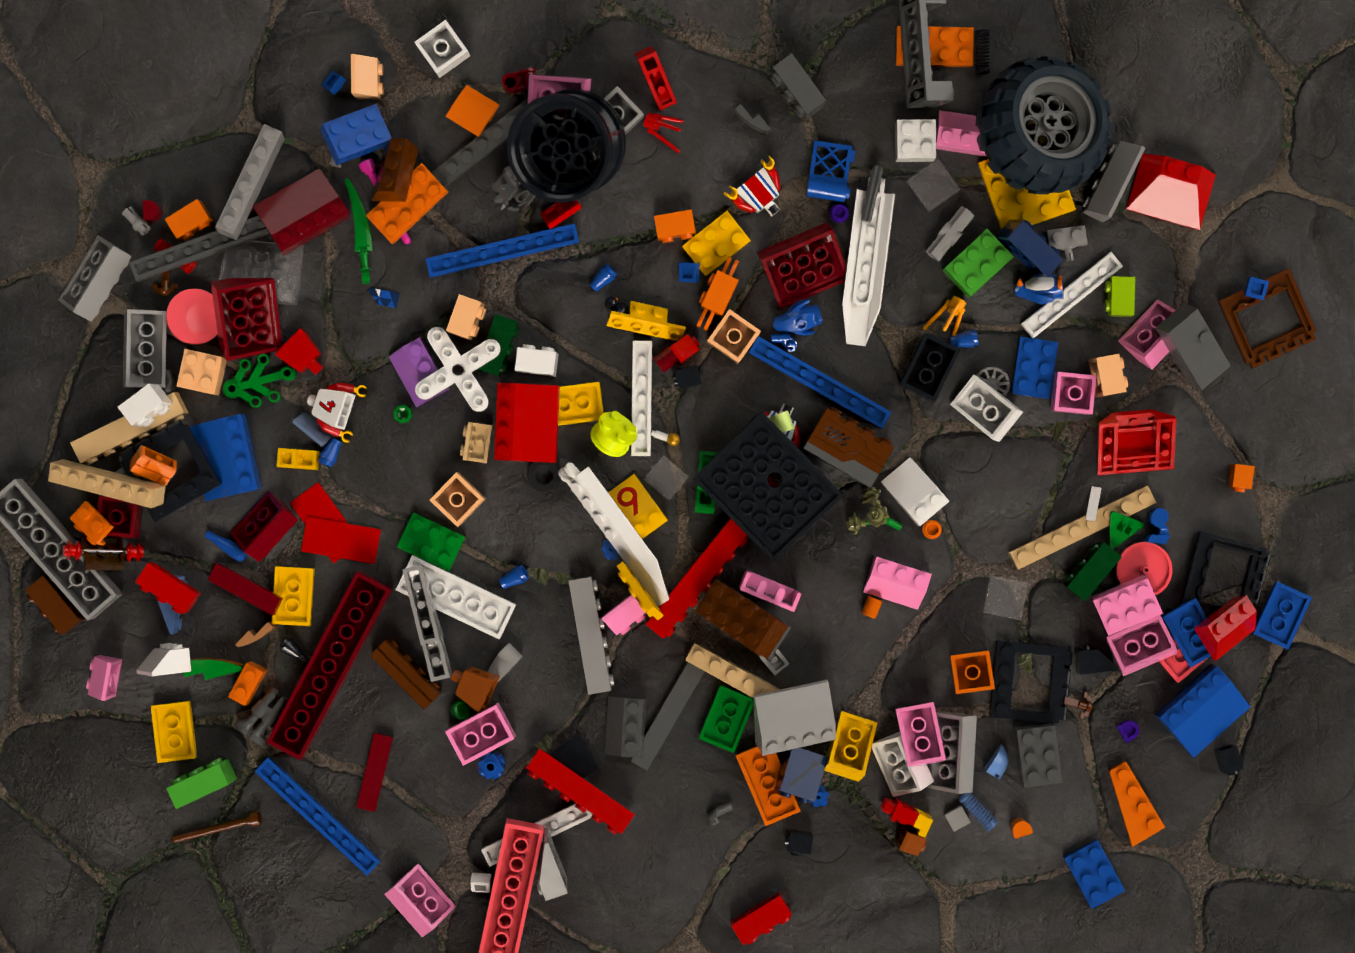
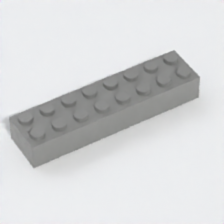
(44, 539)

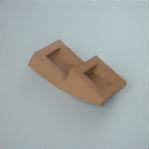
(251, 636)

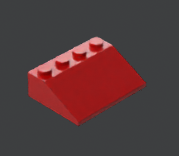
(526, 422)

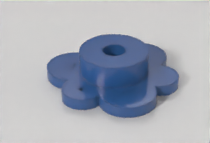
(608, 550)
(822, 801)

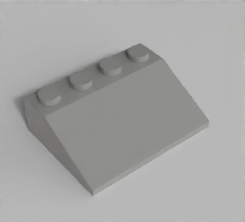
(794, 717)

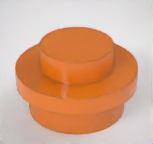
(931, 529)

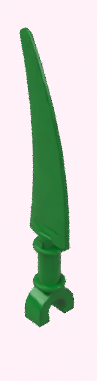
(363, 239)

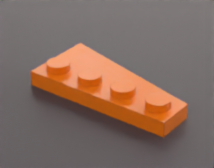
(1137, 811)

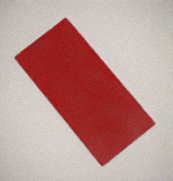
(317, 504)
(341, 540)

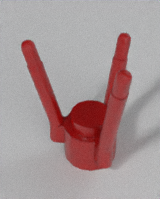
(654, 122)

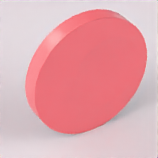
(192, 317)
(1145, 559)

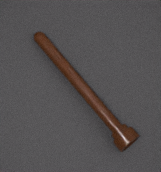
(252, 819)

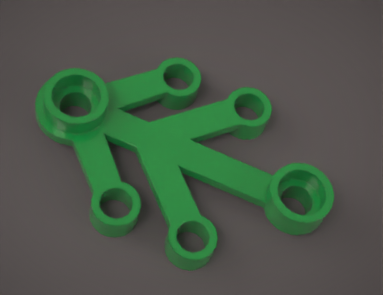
(256, 382)

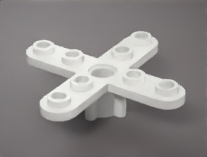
(450, 358)

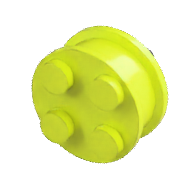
(613, 434)

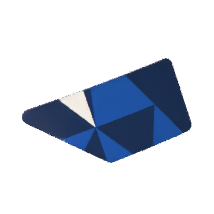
(385, 298)

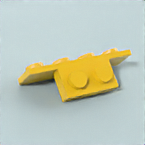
(646, 320)

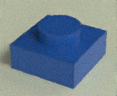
(333, 82)
(688, 272)
(1256, 288)

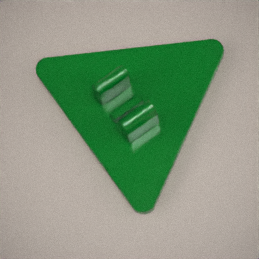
(1121, 528)

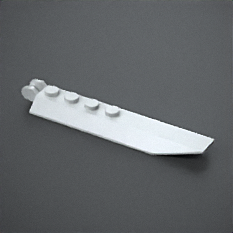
(866, 266)
(616, 529)

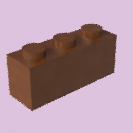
(54, 605)

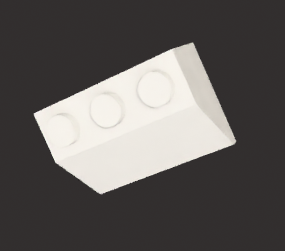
(166, 660)
(893, 764)

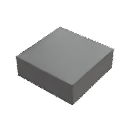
(957, 818)

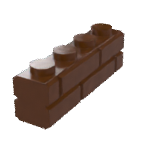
(406, 673)

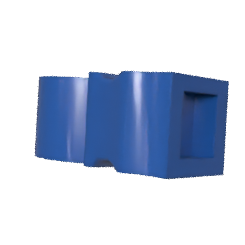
(1157, 518)

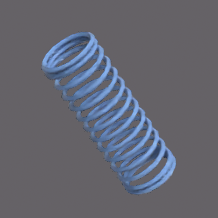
(992, 823)

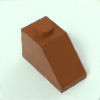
(910, 841)

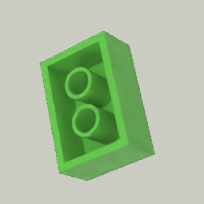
(977, 263)
(201, 782)

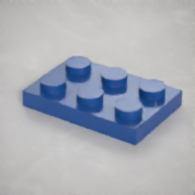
(1034, 367)
(1281, 615)
(1181, 626)
(1094, 873)

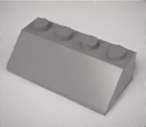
(1113, 180)
(94, 278)
(144, 348)
(958, 741)

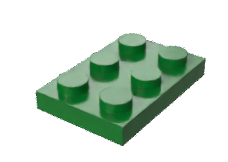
(431, 541)
(726, 718)

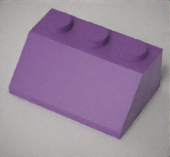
(414, 364)

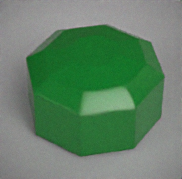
(402, 414)

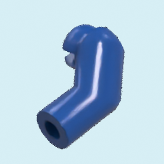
(786, 340)

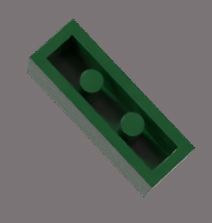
(502, 331)
(1092, 570)

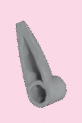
(505, 661)

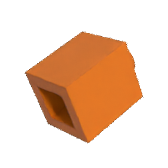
(1240, 477)

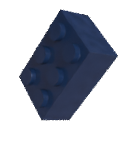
(1029, 247)

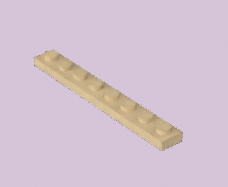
(1080, 528)

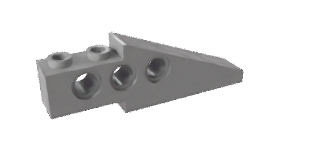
(427, 623)

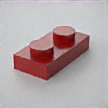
(559, 212)

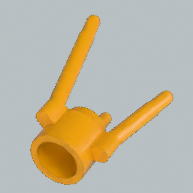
(955, 308)

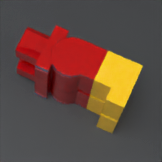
(907, 815)

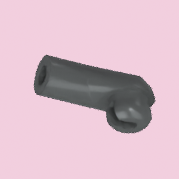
(170, 384)
(718, 811)

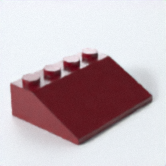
(301, 211)
(803, 265)
(246, 316)

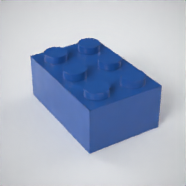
(355, 134)

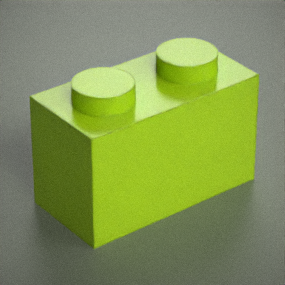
(1120, 296)

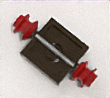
(103, 557)

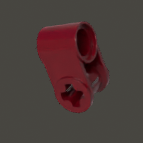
(520, 78)

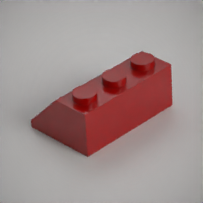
(1227, 626)

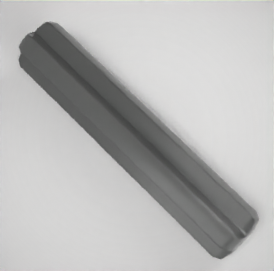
(872, 194)

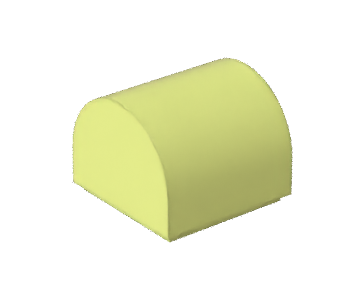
(783, 421)

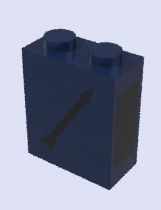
(801, 774)

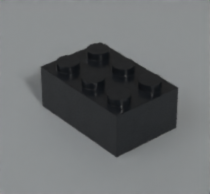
(929, 367)

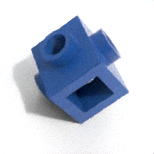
(495, 759)

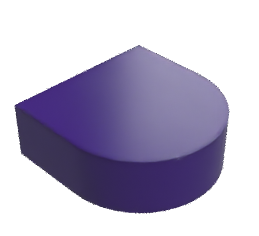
(1128, 730)

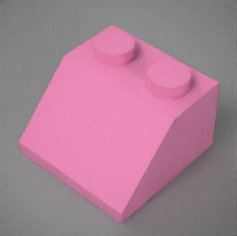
(623, 615)
(104, 677)

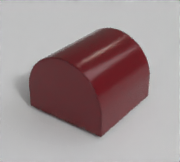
(151, 211)
(665, 359)

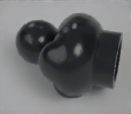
(612, 304)

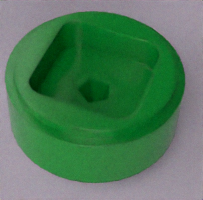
(460, 710)

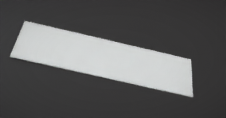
(1093, 503)

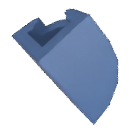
(998, 762)

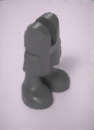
(267, 712)

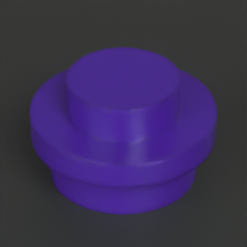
(839, 213)

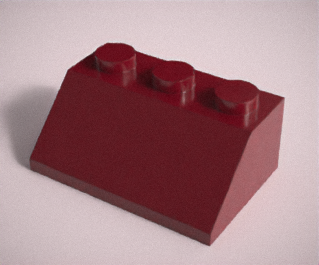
(263, 526)

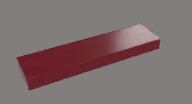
(245, 589)
(375, 772)

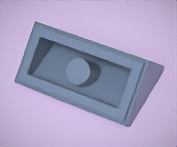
(312, 429)

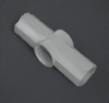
(949, 233)

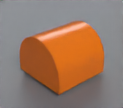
(871, 607)
(1020, 828)

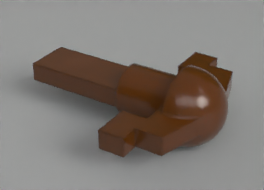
(165, 290)
(1087, 705)

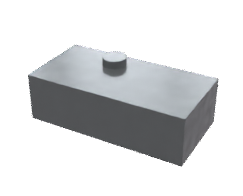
(1193, 346)

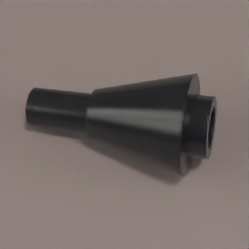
(291, 648)

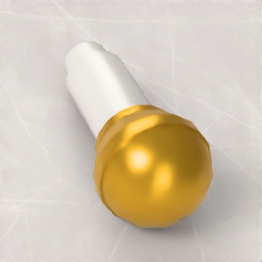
(672, 439)

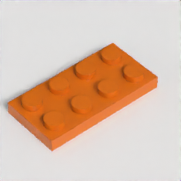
(947, 44)
(396, 218)
(761, 776)

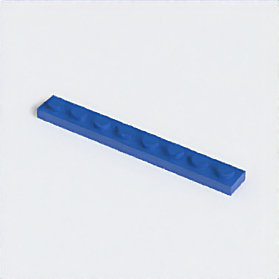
(502, 250)
(820, 382)
(317, 816)

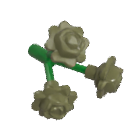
(876, 516)

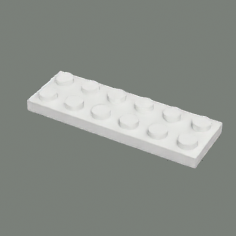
(464, 599)

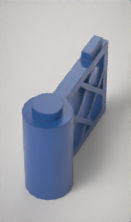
(825, 186)

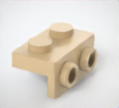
(477, 442)

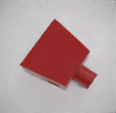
(301, 353)

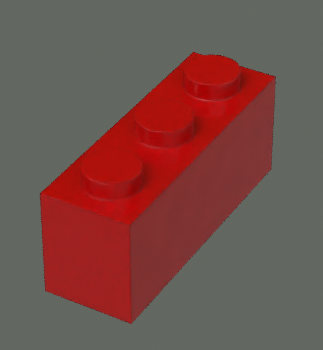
(167, 588)
(761, 919)

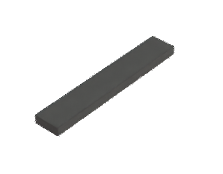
(668, 714)

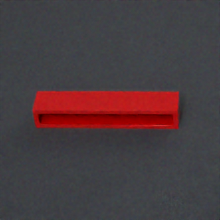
(580, 791)

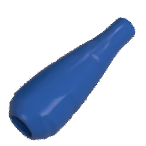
(228, 546)

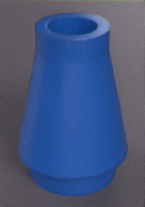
(603, 277)
(965, 339)
(329, 454)
(514, 577)

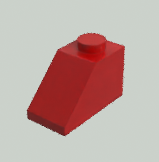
(685, 348)

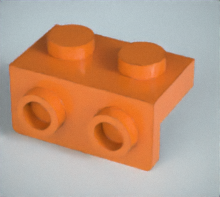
(92, 523)

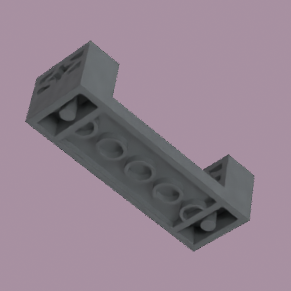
(919, 87)

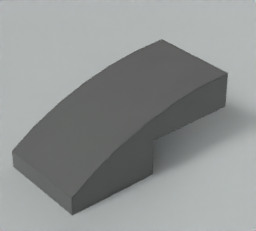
(756, 123)

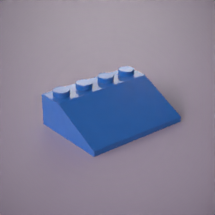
(230, 453)
(1203, 710)

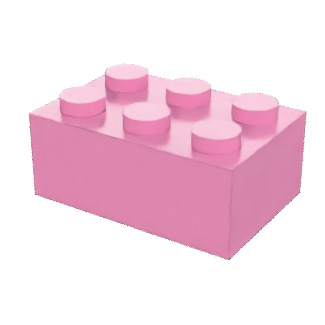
(1127, 604)
(1141, 645)
(480, 733)

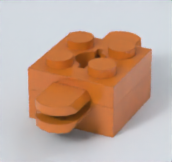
(719, 293)

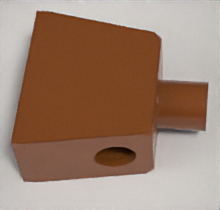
(475, 687)

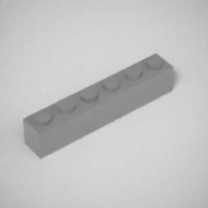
(250, 182)
(590, 635)

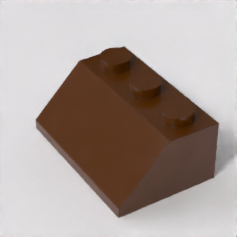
(395, 171)

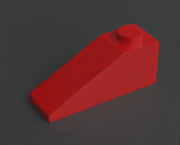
(655, 77)

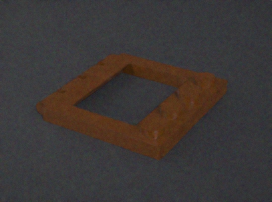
(1287, 341)

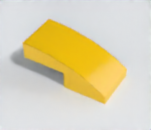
(298, 458)

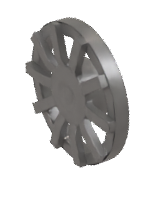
(994, 381)

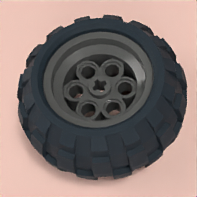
(1065, 108)

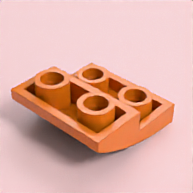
(472, 110)

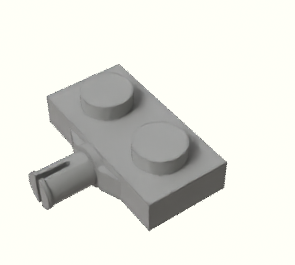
(1067, 239)

